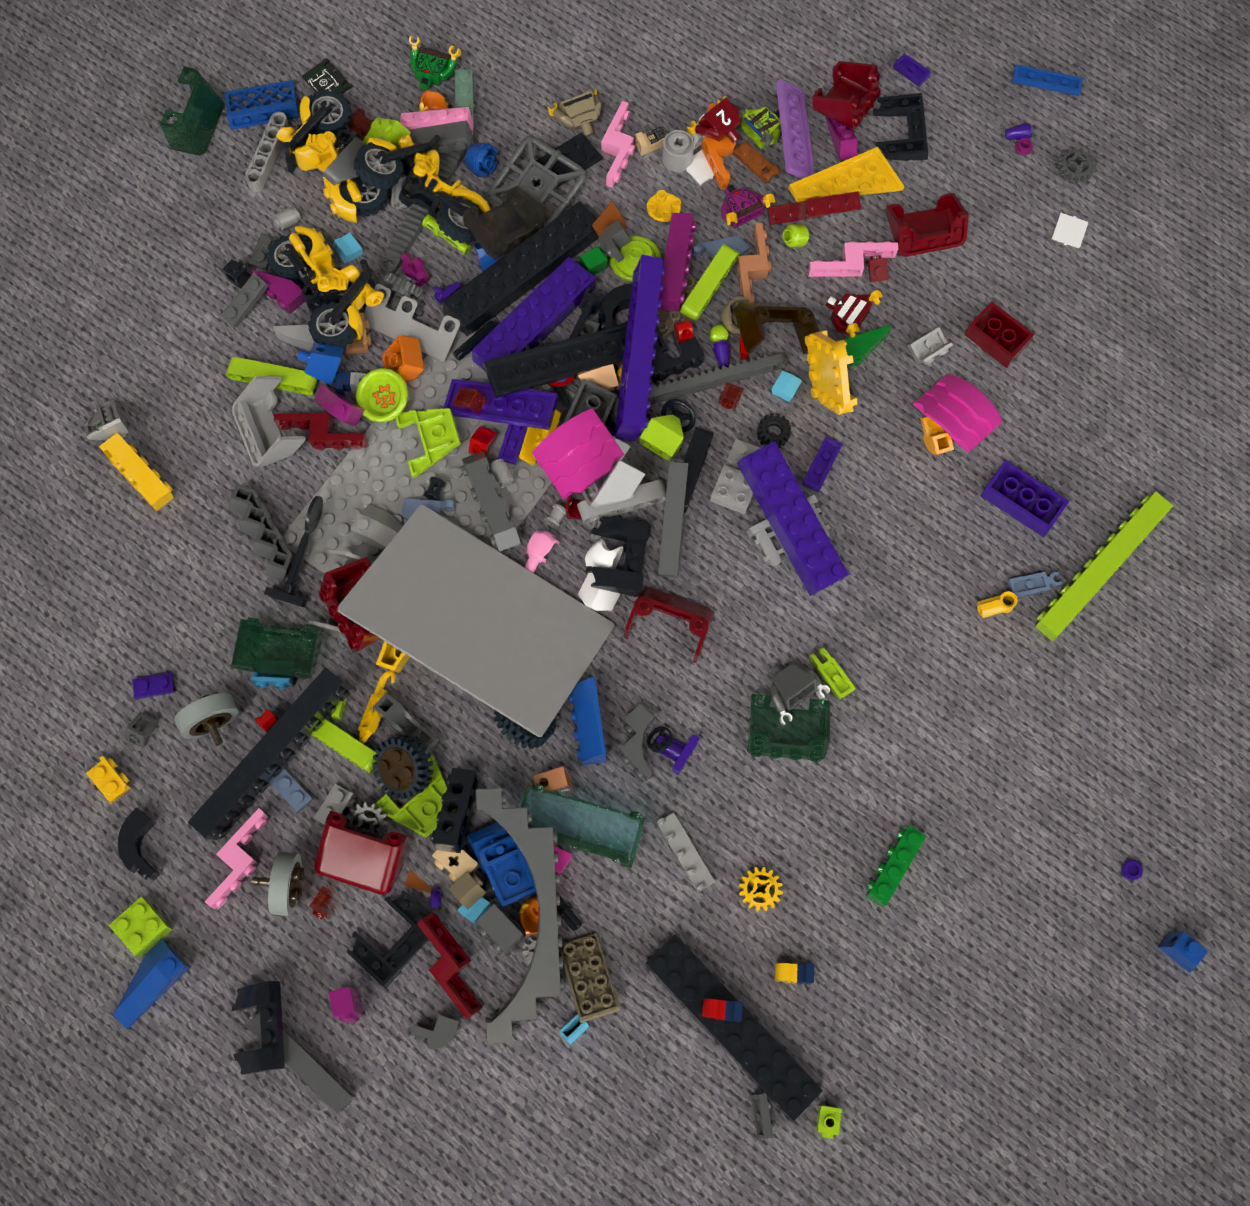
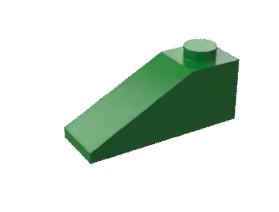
(864, 344)

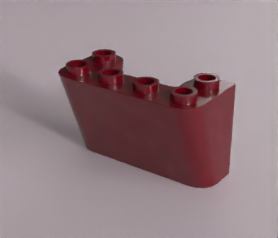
(851, 94)
(334, 589)

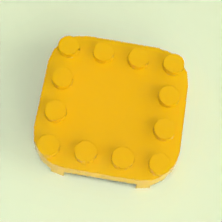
(829, 372)

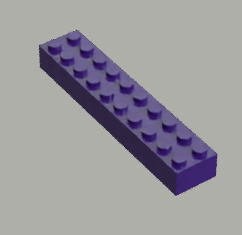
(639, 349)

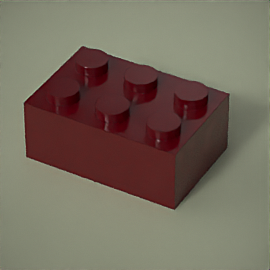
(999, 334)

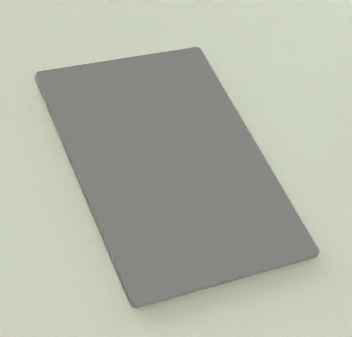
(477, 619)

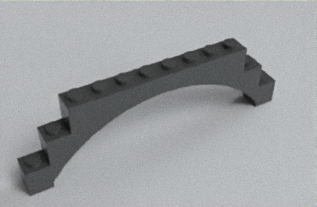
(543, 973)

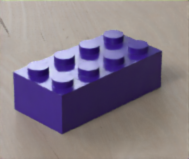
(1024, 498)

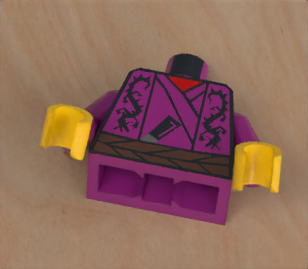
(743, 205)

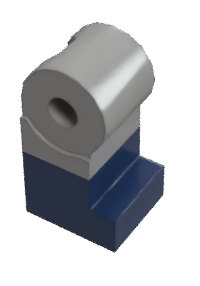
(347, 381)

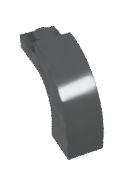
(402, 722)

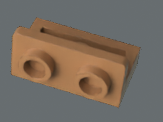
(360, 346)

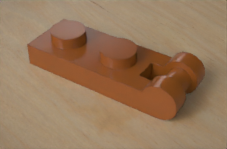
(755, 162)

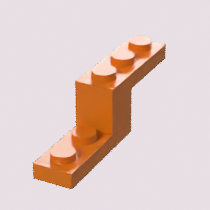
(714, 151)

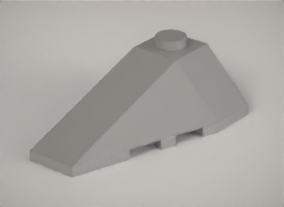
(375, 527)

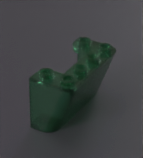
(199, 120)
(277, 649)
(802, 738)

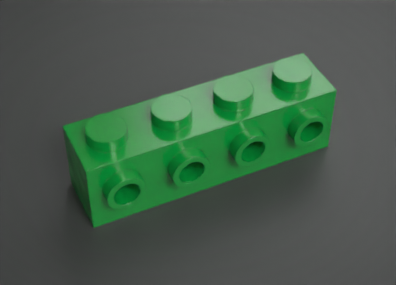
(896, 865)

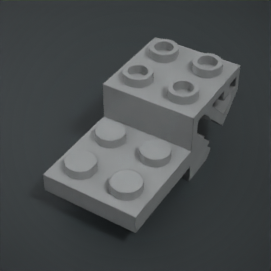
(731, 487)

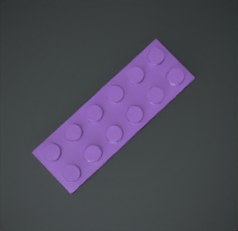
(795, 130)

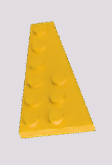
(863, 173)

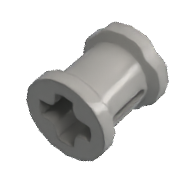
(555, 516)

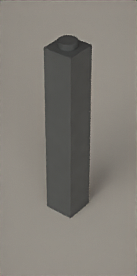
(673, 519)
(309, 1069)

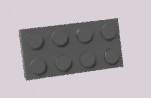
(588, 397)

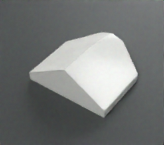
(597, 598)

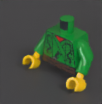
(431, 65)

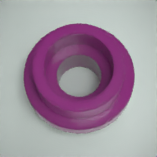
(1025, 142)

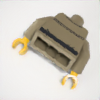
(578, 112)

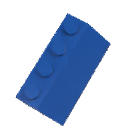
(588, 721)

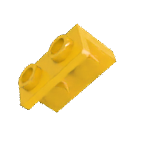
(108, 779)

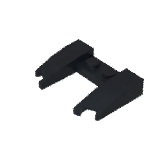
(912, 107)
(630, 578)
(387, 968)
(271, 1056)

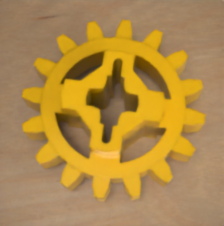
(766, 897)

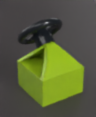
(665, 432)

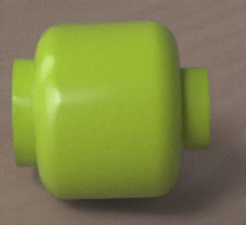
(796, 235)

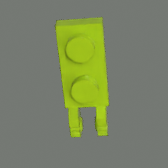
(832, 674)

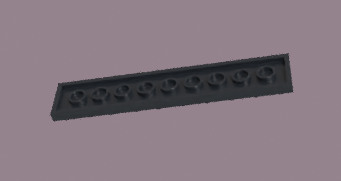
(559, 360)

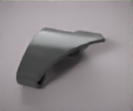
(342, 166)

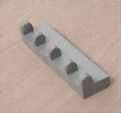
(685, 852)

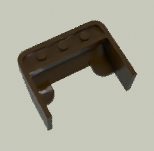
(753, 314)

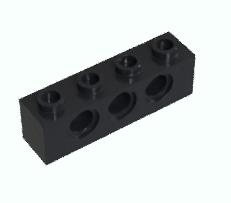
(453, 840)

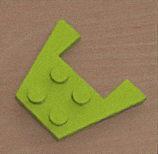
(437, 434)
(421, 810)

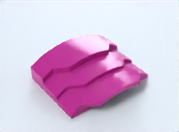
(960, 411)
(578, 453)

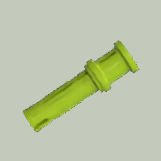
(430, 223)

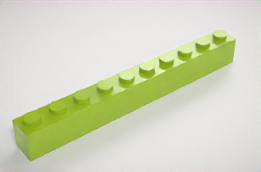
(1104, 566)

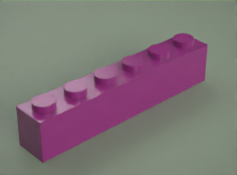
(676, 261)

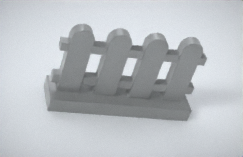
(765, 542)

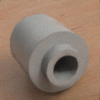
(286, 218)
(501, 473)

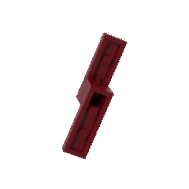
(814, 208)
(321, 431)
(450, 965)

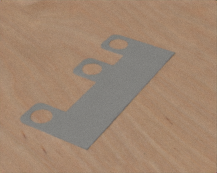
(401, 323)

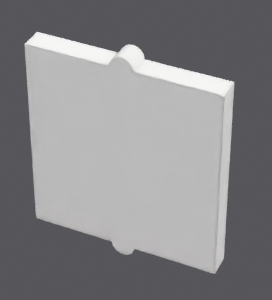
(700, 168)
(1070, 230)

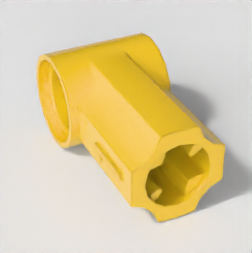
(996, 605)

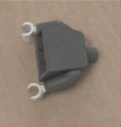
(792, 687)

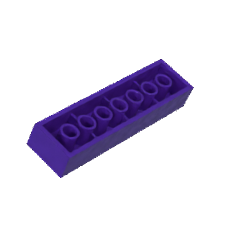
(537, 313)
(792, 518)

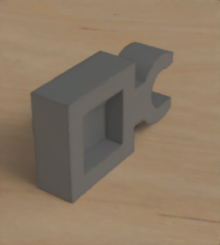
(407, 306)

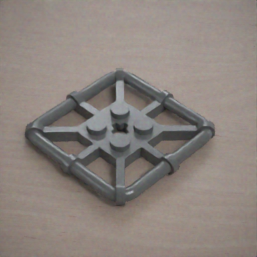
(535, 171)

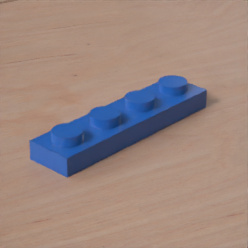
(1047, 80)

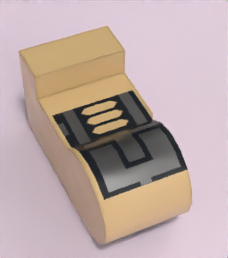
(650, 141)

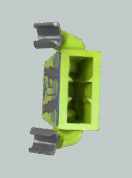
(760, 125)

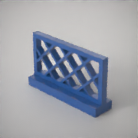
(262, 113)

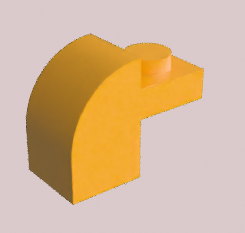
(935, 437)

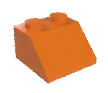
(404, 357)

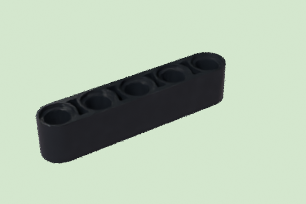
(695, 458)

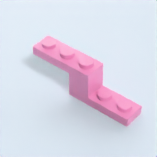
(618, 144)
(853, 259)
(237, 859)

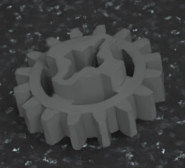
(1075, 165)
(403, 285)
(374, 818)

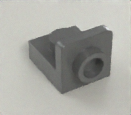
(139, 729)

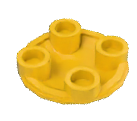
(663, 205)

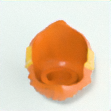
(432, 101)
(529, 916)

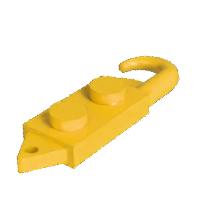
(371, 719)

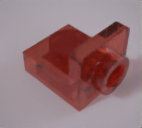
(730, 396)
(470, 399)
(322, 899)

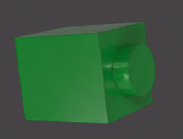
(594, 261)

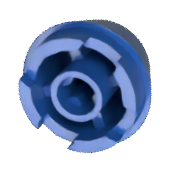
(481, 159)

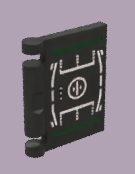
(326, 78)

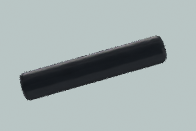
(473, 341)

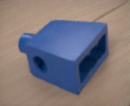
(321, 361)
(1183, 950)

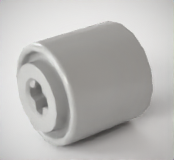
(678, 150)

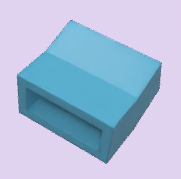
(347, 248)
(786, 386)
(475, 911)
(576, 1033)

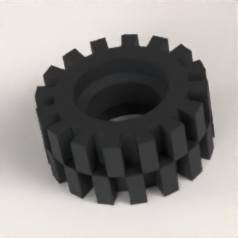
(774, 421)

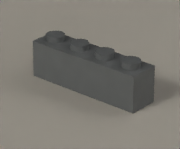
(453, 136)

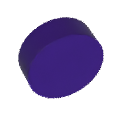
(1131, 870)

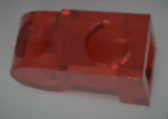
(360, 123)

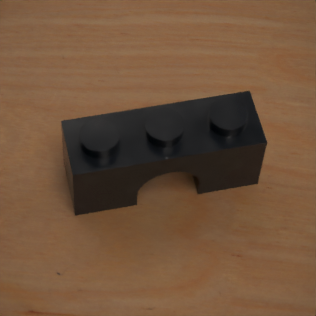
(690, 356)

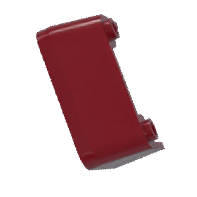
(654, 599)

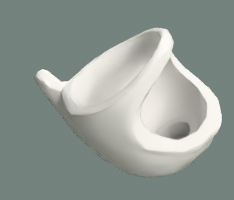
(601, 556)

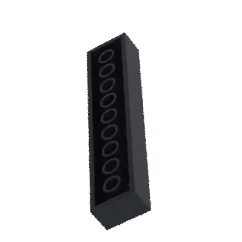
(521, 269)
(270, 755)
(745, 1041)

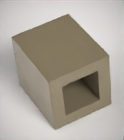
(468, 889)

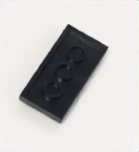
(576, 149)

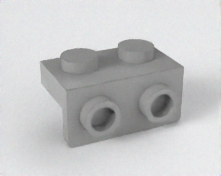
(929, 346)

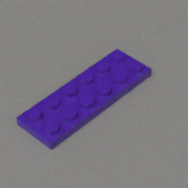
(521, 408)

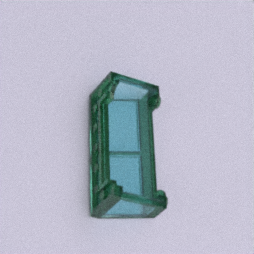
(585, 824)

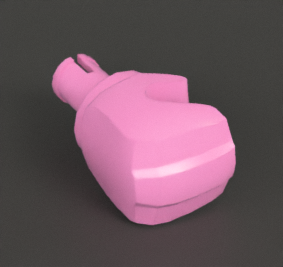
(538, 547)

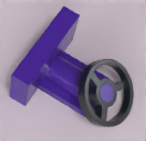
(672, 748)

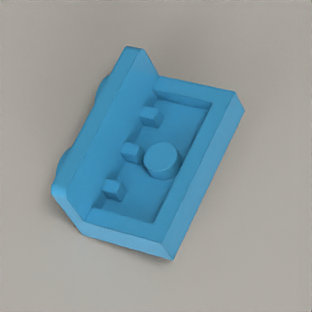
(262, 680)

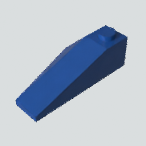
(156, 974)

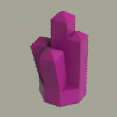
(415, 269)

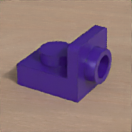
(449, 290)

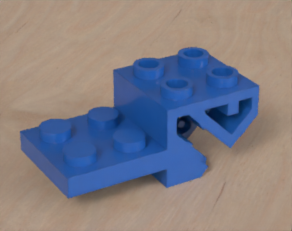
(502, 863)

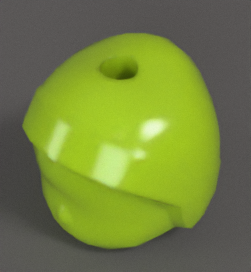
(718, 333)

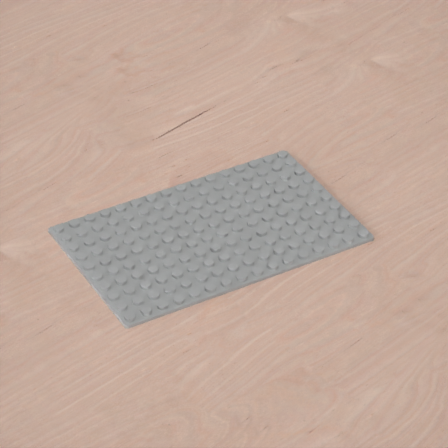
(384, 479)

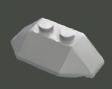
(105, 422)

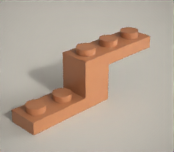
(754, 266)

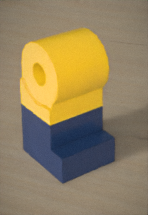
(794, 973)

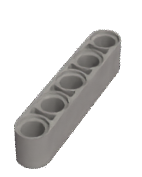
(266, 153)
(644, 496)

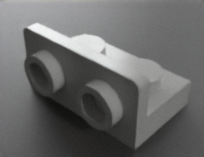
(338, 800)

